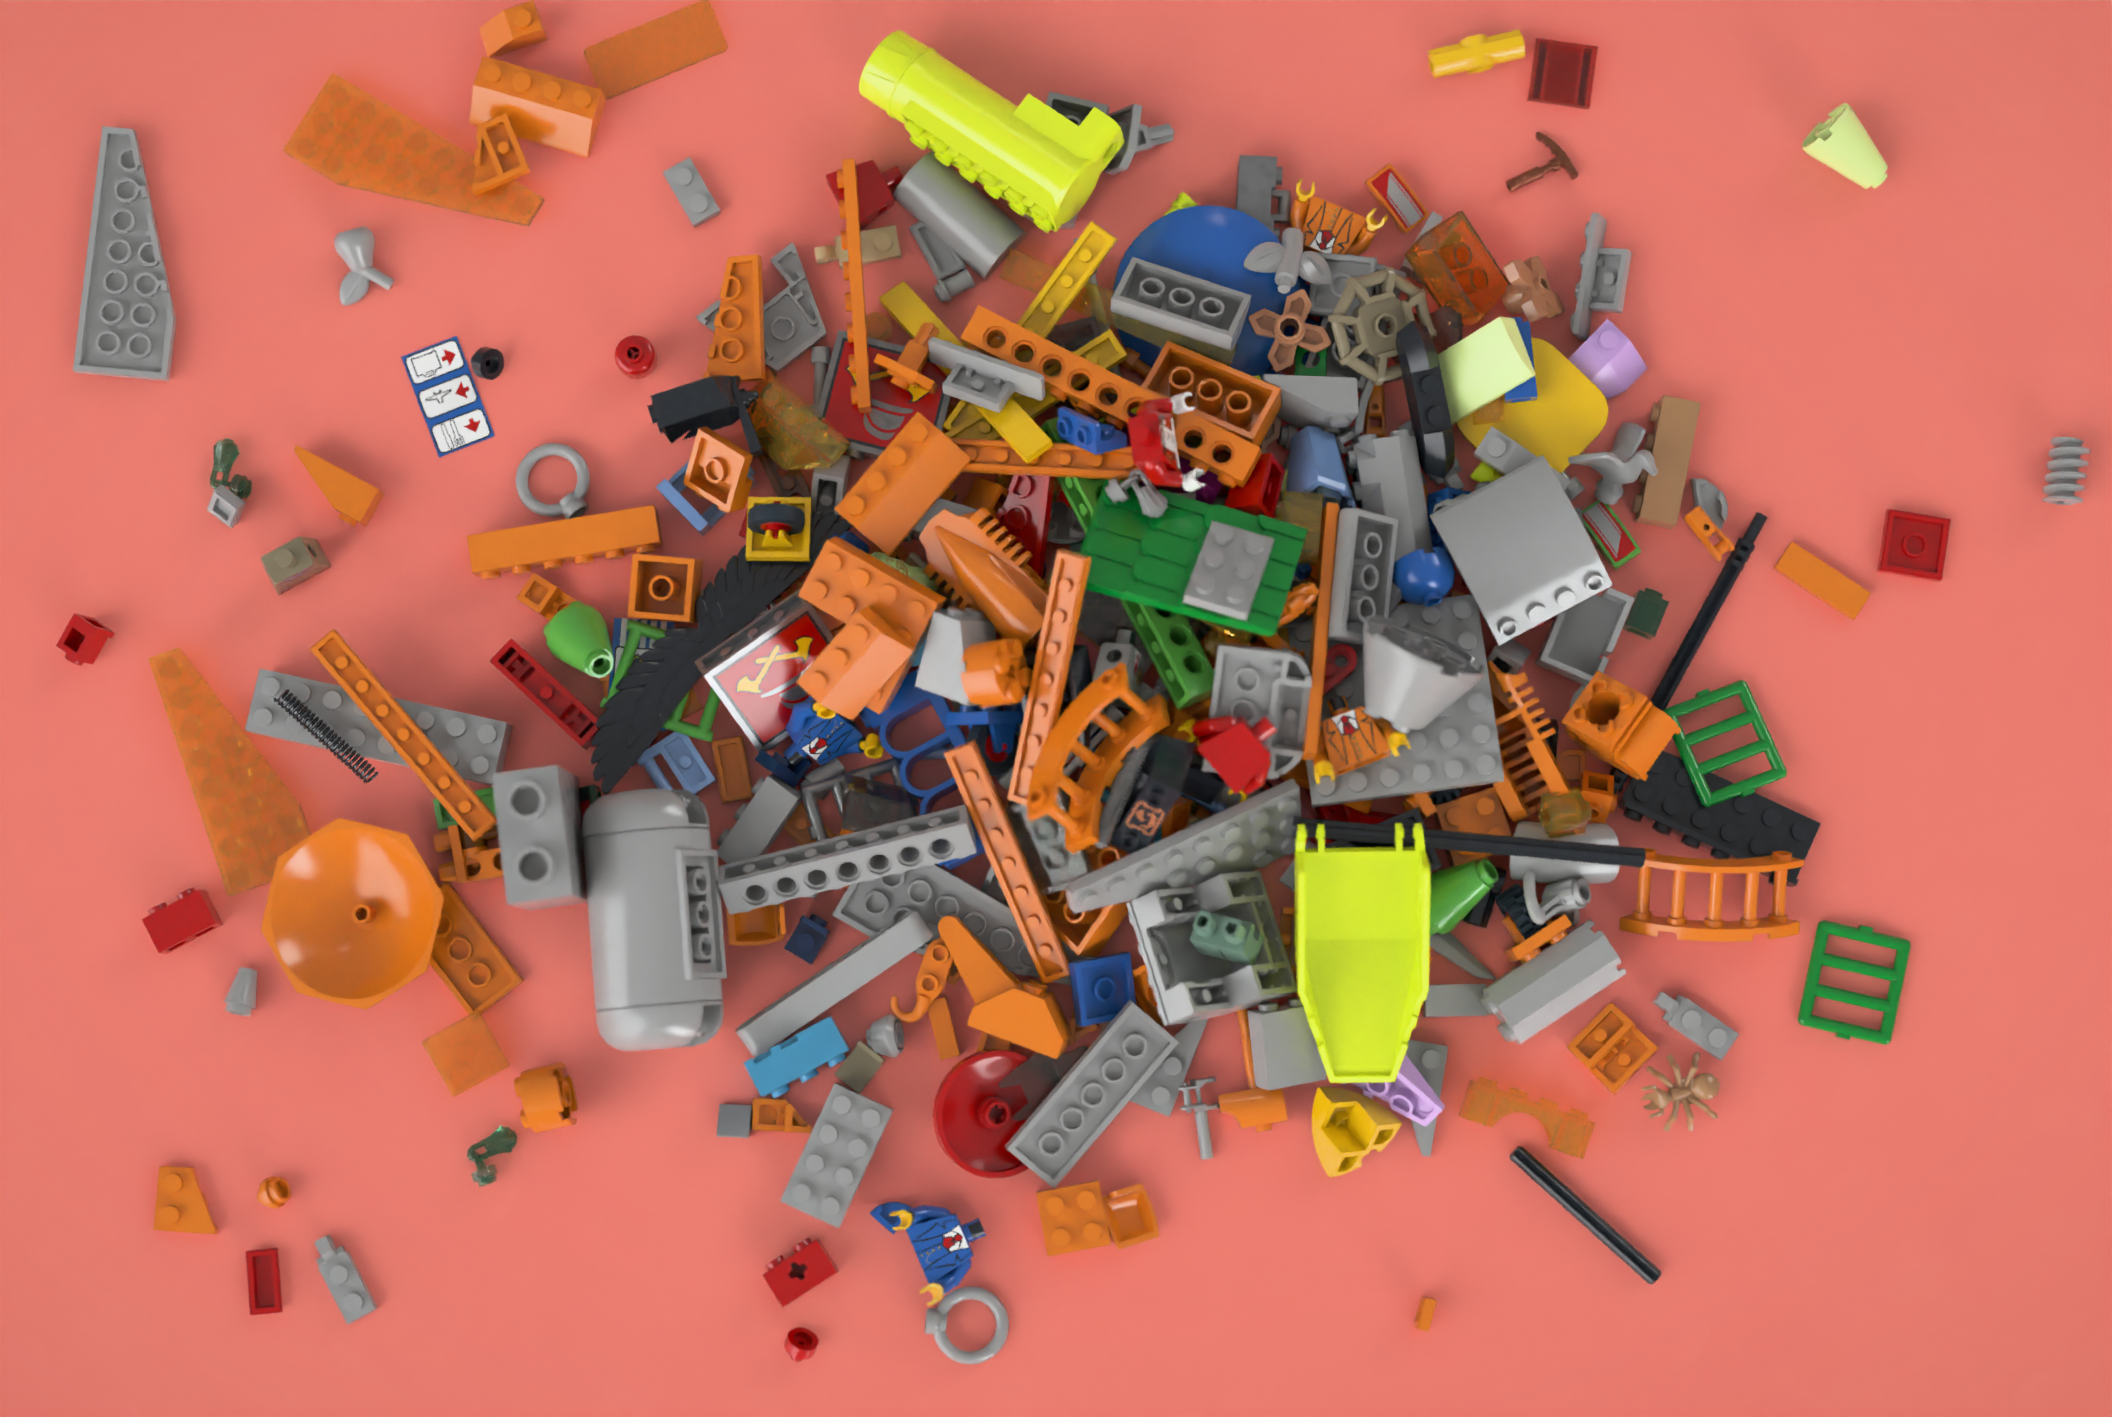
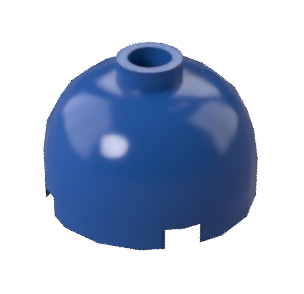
(1424, 576)

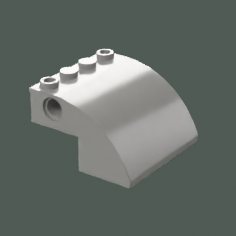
(1521, 550)
(1199, 985)

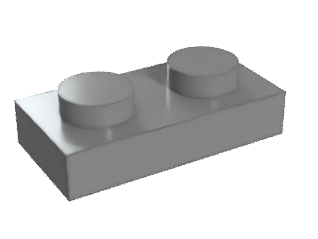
(691, 192)

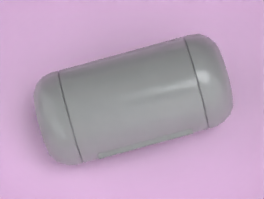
(654, 919)

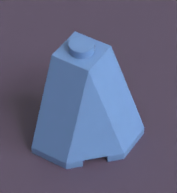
(1318, 467)

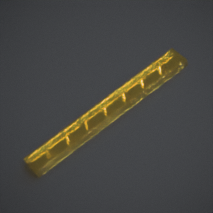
(1096, 300)

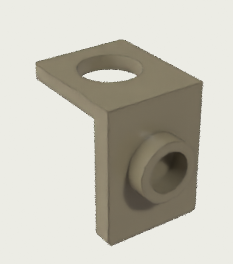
(860, 1067)

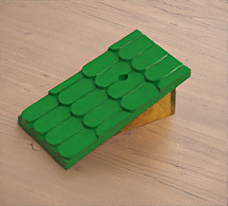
(1155, 557)

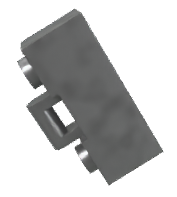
(1256, 188)

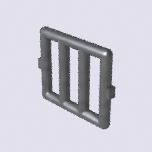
(836, 783)

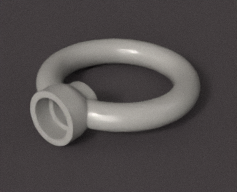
(573, 503)
(937, 1319)

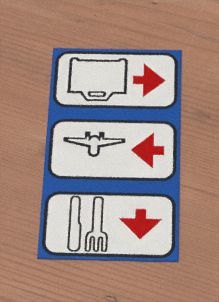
(447, 396)

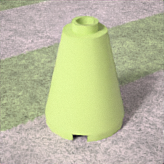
(1847, 148)

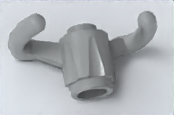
(1558, 899)

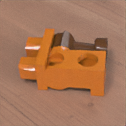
(471, 859)

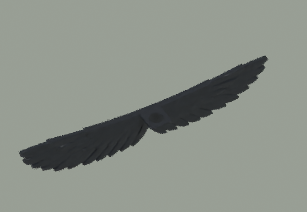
(669, 672)

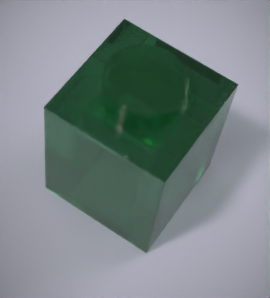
(1646, 613)

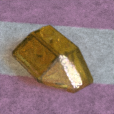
(792, 428)

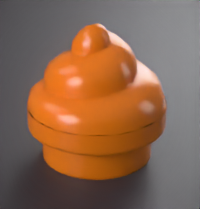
(274, 1192)

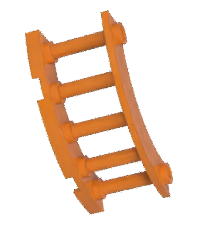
(1102, 766)
(1714, 927)

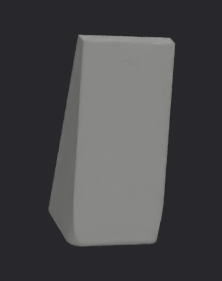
(1454, 1000)

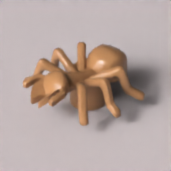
(1683, 1091)

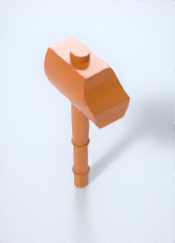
(1257, 1105)

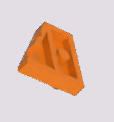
(497, 155)
(181, 1203)

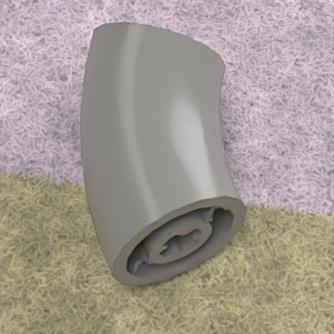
(1557, 870)

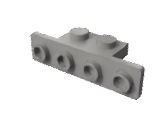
(1602, 278)
(983, 378)

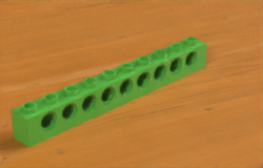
(1154, 630)

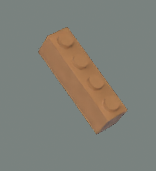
(1671, 447)

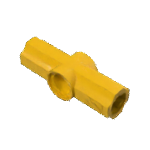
(1476, 53)

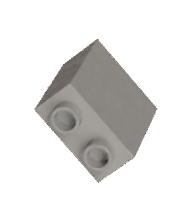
(540, 837)

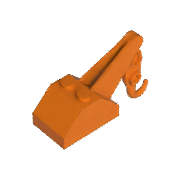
(1004, 1005)

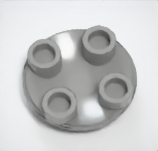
(1064, 525)

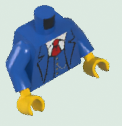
(826, 735)
(940, 1245)

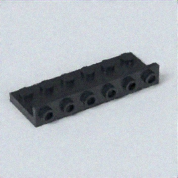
(1729, 829)

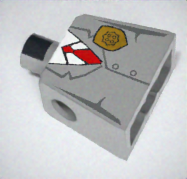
(1122, 651)

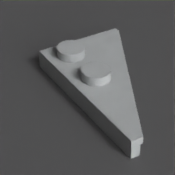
(1161, 1088)

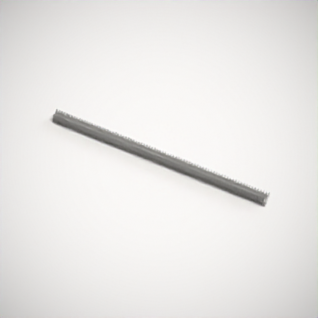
(1128, 771)

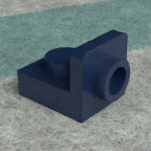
(783, 768)
(808, 938)

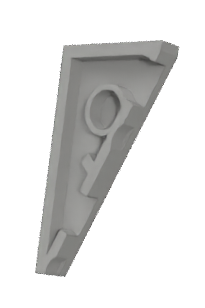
(1430, 1063)

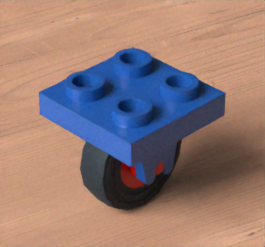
(993, 733)

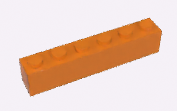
(564, 541)

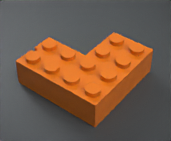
(851, 579)

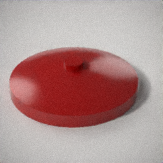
(977, 1115)

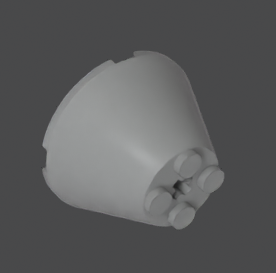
(1412, 673)

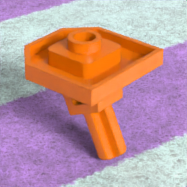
(911, 361)

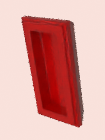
(264, 1281)

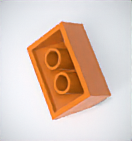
(855, 664)

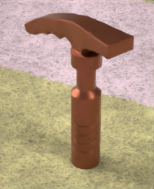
(1537, 173)

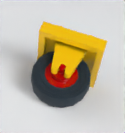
(778, 529)

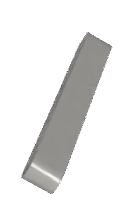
(834, 982)

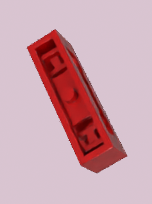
(546, 693)

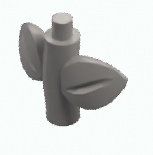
(1289, 261)

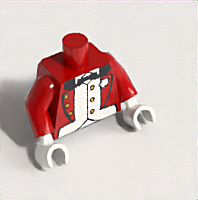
(1155, 443)

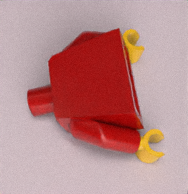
(1234, 749)

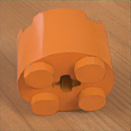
(995, 673)
(546, 1098)

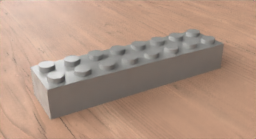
(469, 742)

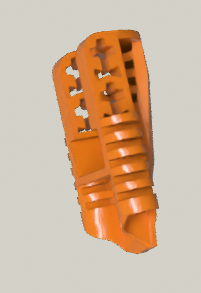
(986, 572)
(1525, 754)

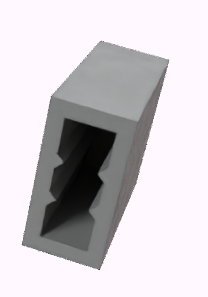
(1283, 1046)

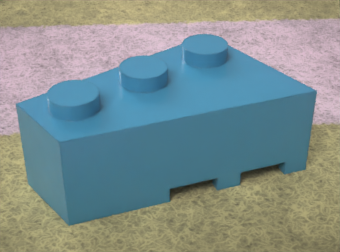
(797, 1058)

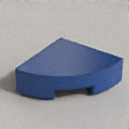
(883, 1211)

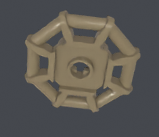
(1367, 317)

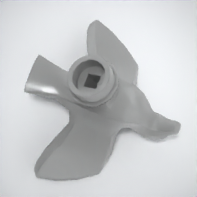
(1620, 464)

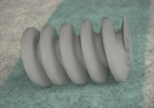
(2065, 471)

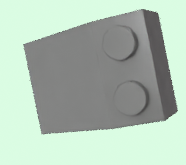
(1317, 401)

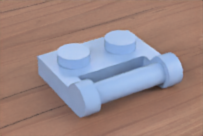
(682, 759)

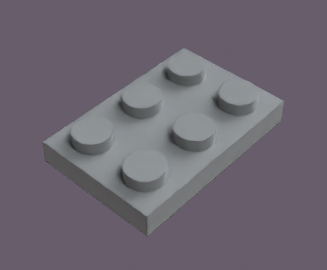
(1228, 570)

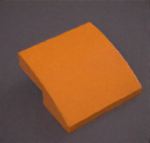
(1612, 1048)

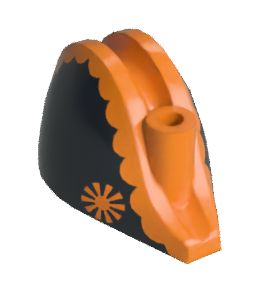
(1299, 603)

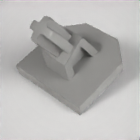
(1136, 137)

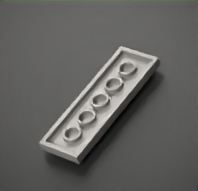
(1091, 1094)

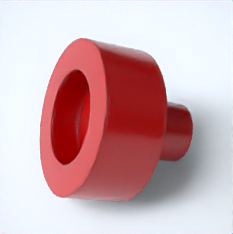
(801, 1344)

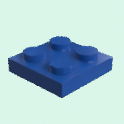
(1101, 987)

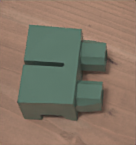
(1226, 938)

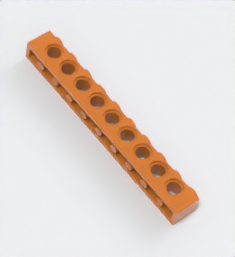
(986, 325)

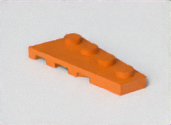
(740, 322)

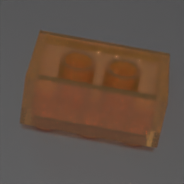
(1458, 268)

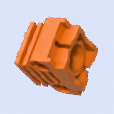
(1619, 725)

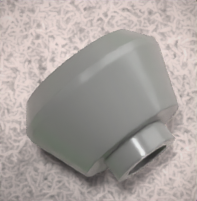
(886, 1036)

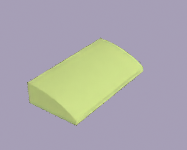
(1484, 367)

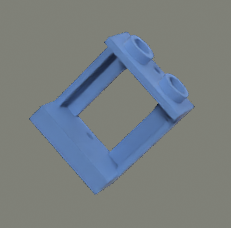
(671, 491)

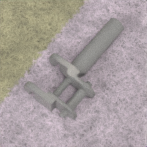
(1201, 1115)

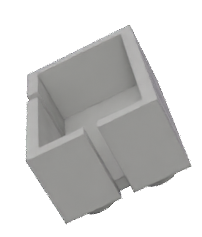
(1585, 634)

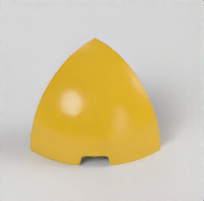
(1348, 1128)

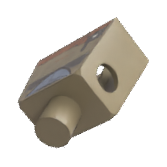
(294, 563)

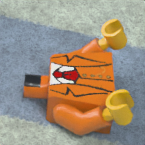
(1331, 227)
(1353, 740)

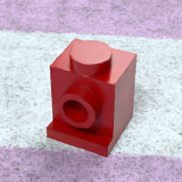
(83, 639)

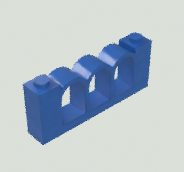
(906, 703)

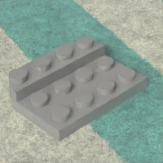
(1260, 684)

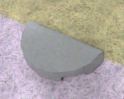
(1711, 500)

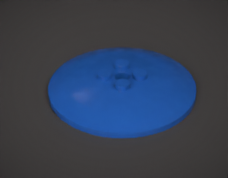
(1212, 247)

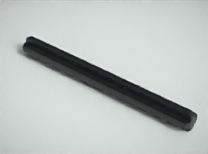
(1585, 1215)

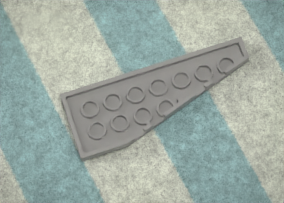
(126, 293)
(1227, 842)
(934, 895)

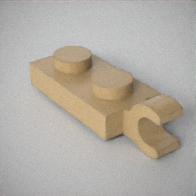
(876, 244)

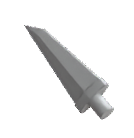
(1454, 951)

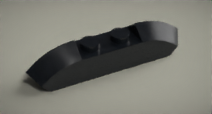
(1426, 399)

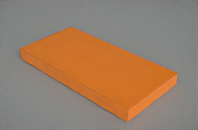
(469, 957)

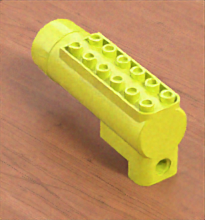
(1015, 151)

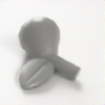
(357, 250)

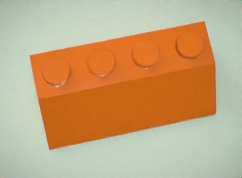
(538, 105)
(903, 484)

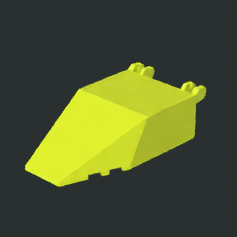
(1362, 951)

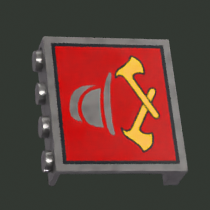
(891, 404)
(760, 667)

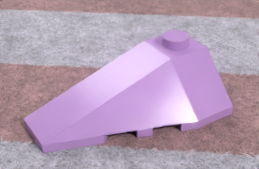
(1609, 360)
(1407, 1095)

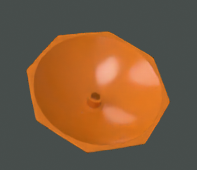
(352, 913)

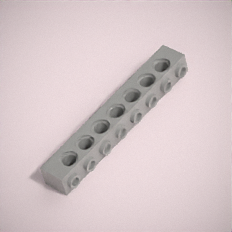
(823, 863)

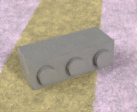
(759, 821)

